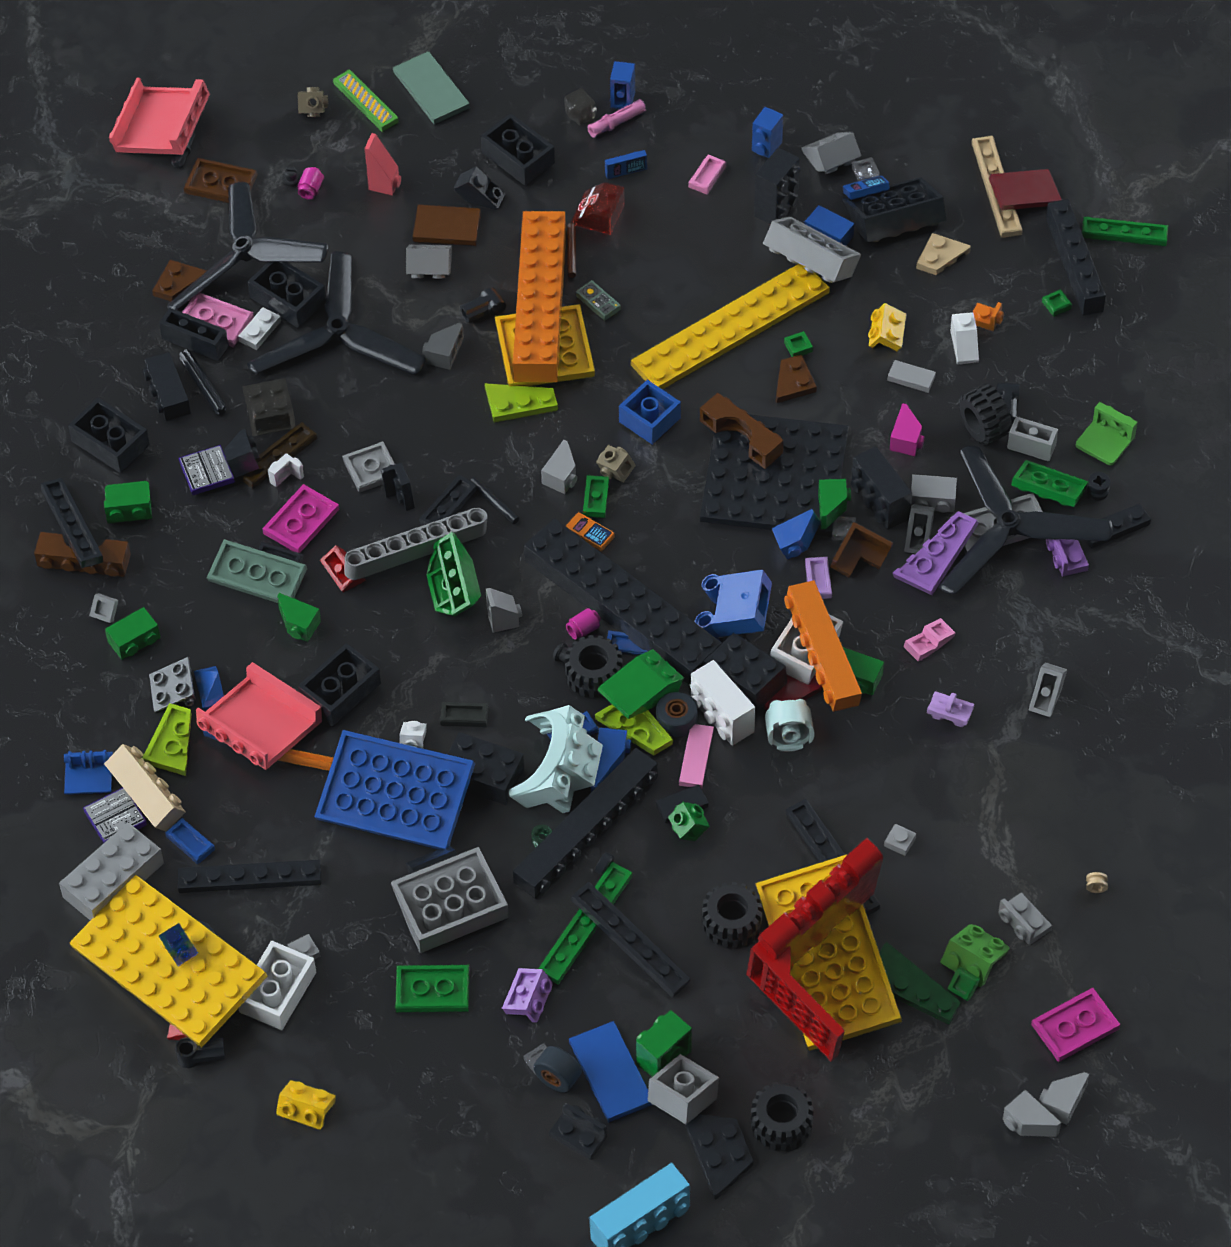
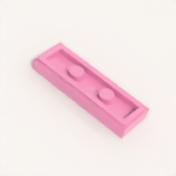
(696, 756)

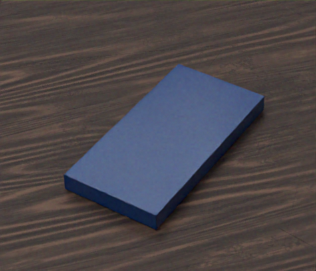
(610, 1071)

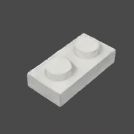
(259, 328)

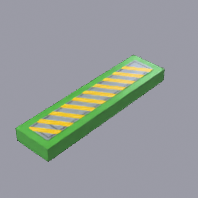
(365, 100)

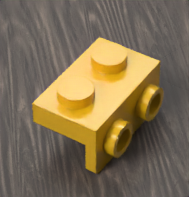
(887, 327)
(304, 1104)

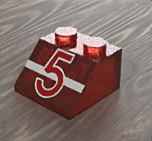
(600, 208)

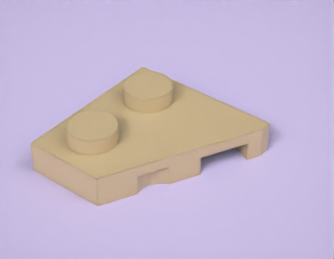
(940, 253)

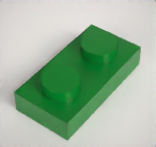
(596, 496)

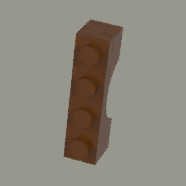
(722, 415)
(54, 553)

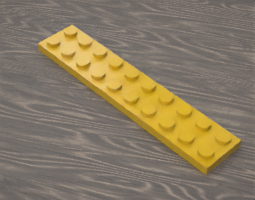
(730, 326)

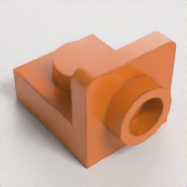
(988, 317)

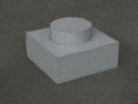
(104, 608)
(900, 839)
(306, 946)

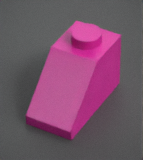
(906, 433)

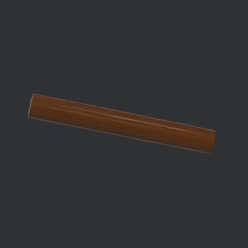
(571, 249)

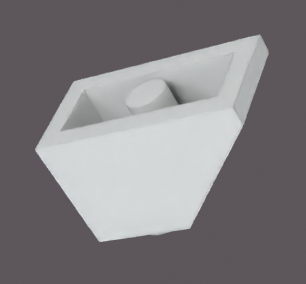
(964, 338)

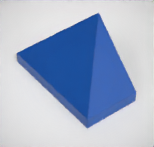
(208, 686)

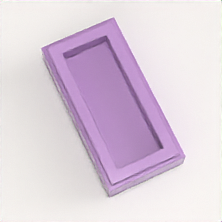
(818, 570)

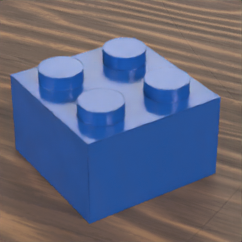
(649, 412)

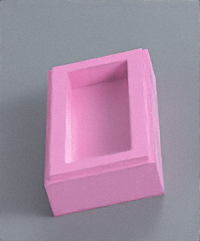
(707, 174)

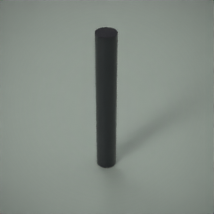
(495, 501)

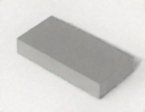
(911, 376)

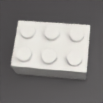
(793, 655)
(722, 703)
(281, 991)

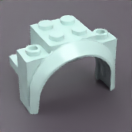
(568, 765)

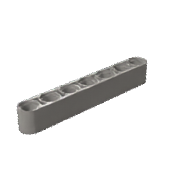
(412, 543)

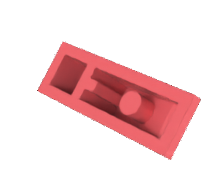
(381, 168)

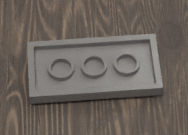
(987, 520)

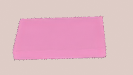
(220, 314)

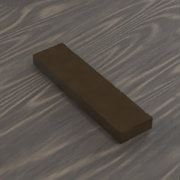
(291, 443)

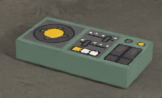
(598, 300)

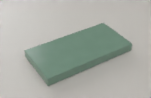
(431, 87)
(256, 572)

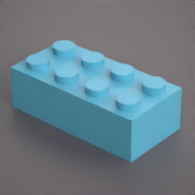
(641, 1210)

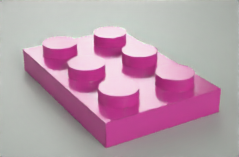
(300, 519)
(1075, 1024)

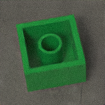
(663, 1043)

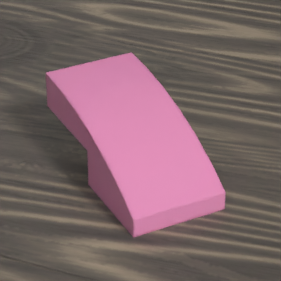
(930, 640)

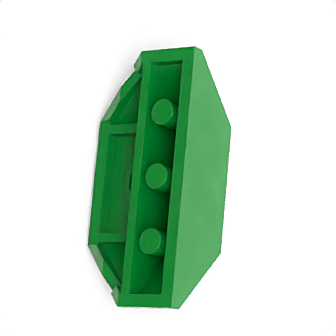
(452, 577)

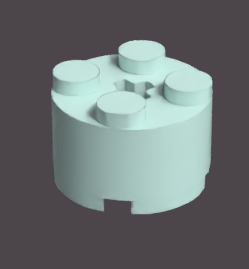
(789, 724)

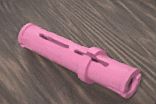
(609, 122)

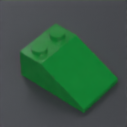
(641, 684)

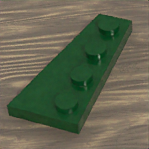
(916, 987)

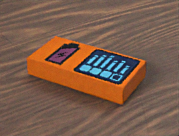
(591, 531)

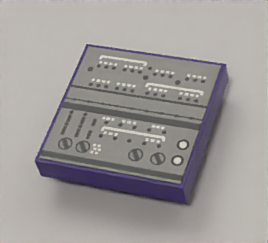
(206, 470)
(112, 813)

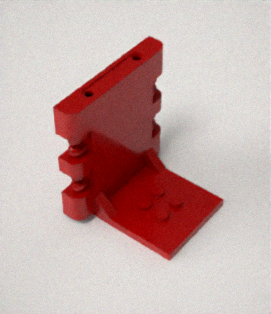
(806, 928)

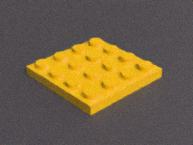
(574, 350)

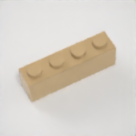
(145, 787)

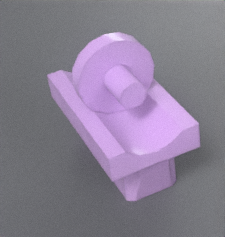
(950, 708)

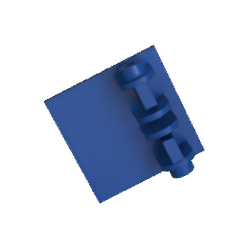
(87, 772)

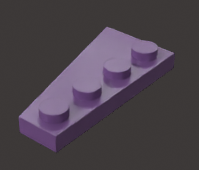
(937, 555)

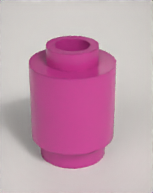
(310, 183)
(583, 623)

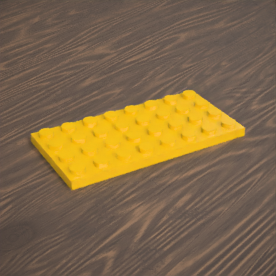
(845, 967)
(189, 996)

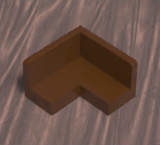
(861, 545)

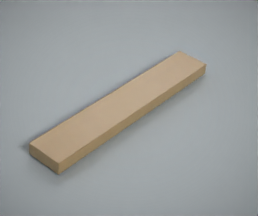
(990, 163)

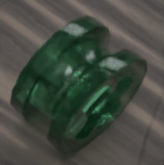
(539, 829)

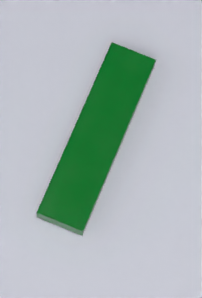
(1124, 231)

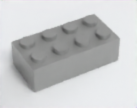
(811, 249)
(110, 869)

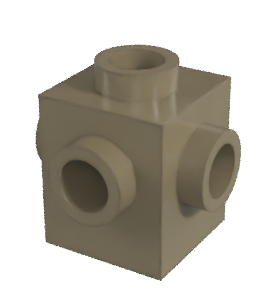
(305, 106)
(615, 463)

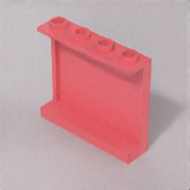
(158, 119)
(261, 717)

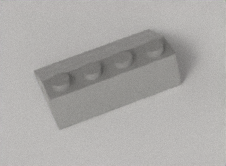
(450, 899)

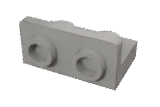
(1024, 918)

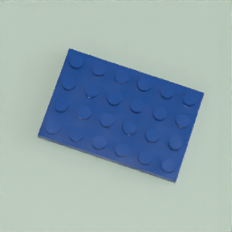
(395, 790)

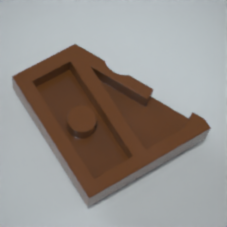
(175, 280)
(794, 379)

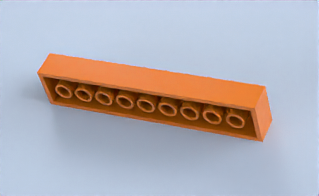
(539, 297)

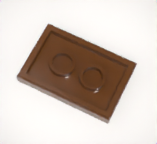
(213, 178)
(446, 225)

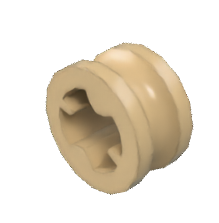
(1096, 882)

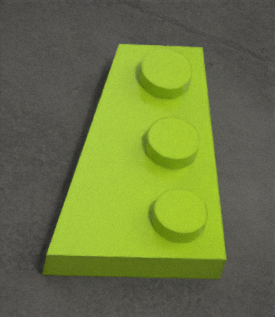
(519, 401)
(641, 729)
(171, 741)

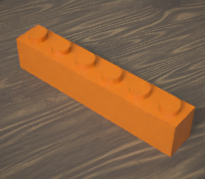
(823, 646)

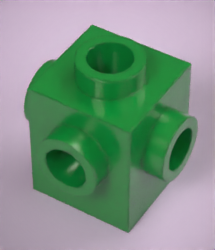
(688, 821)

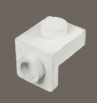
(283, 468)
(413, 734)

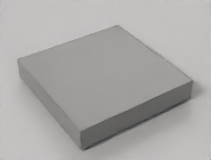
(366, 465)

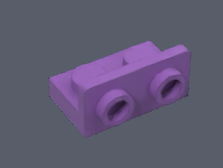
(1067, 556)
(528, 993)

